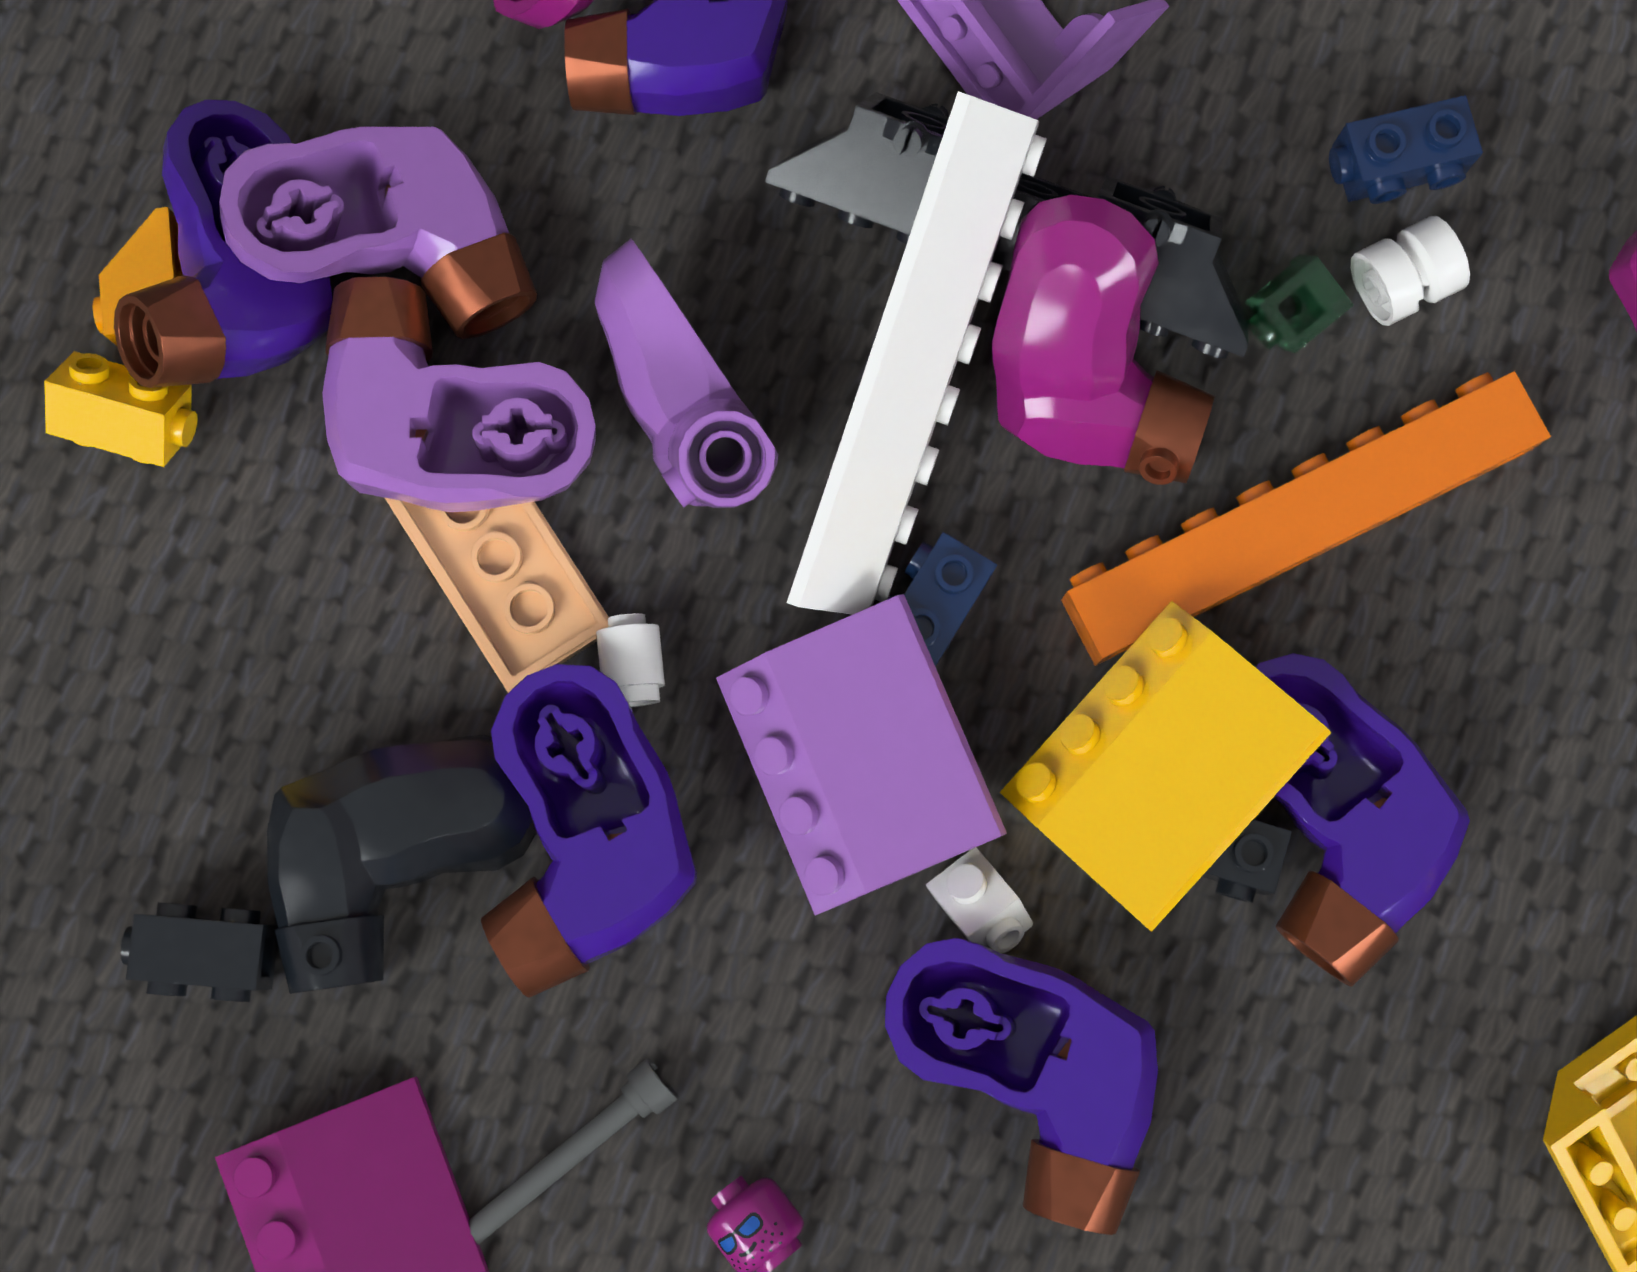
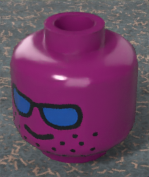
(754, 1225)

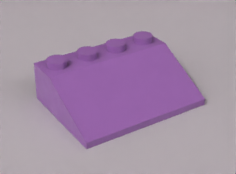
(860, 754)

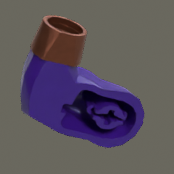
(673, 56)
(220, 312)
(1375, 812)
(602, 818)
(1042, 1048)

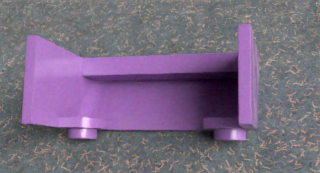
(1020, 53)

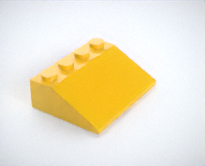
(1164, 764)

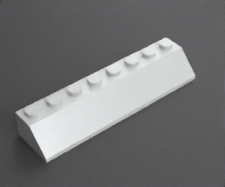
(915, 355)

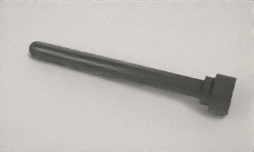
(640, 1096)

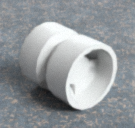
(1420, 265)

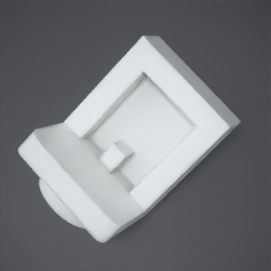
(981, 902)

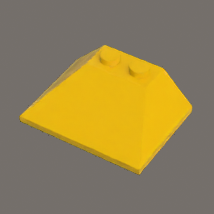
(1595, 1141)

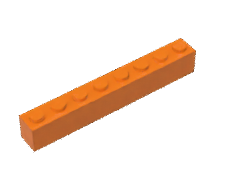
(1308, 515)

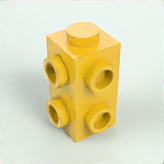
(109, 410)

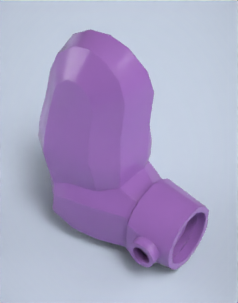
(696, 422)

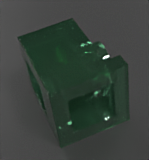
(1317, 302)

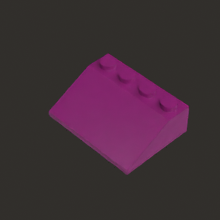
(353, 1192)

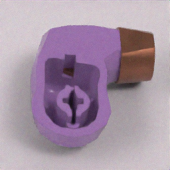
(378, 204)
(442, 431)

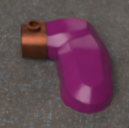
(1071, 344)

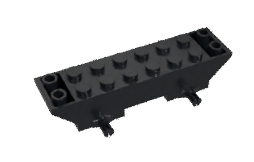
(882, 168)

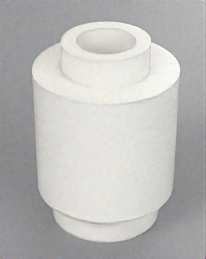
(632, 657)

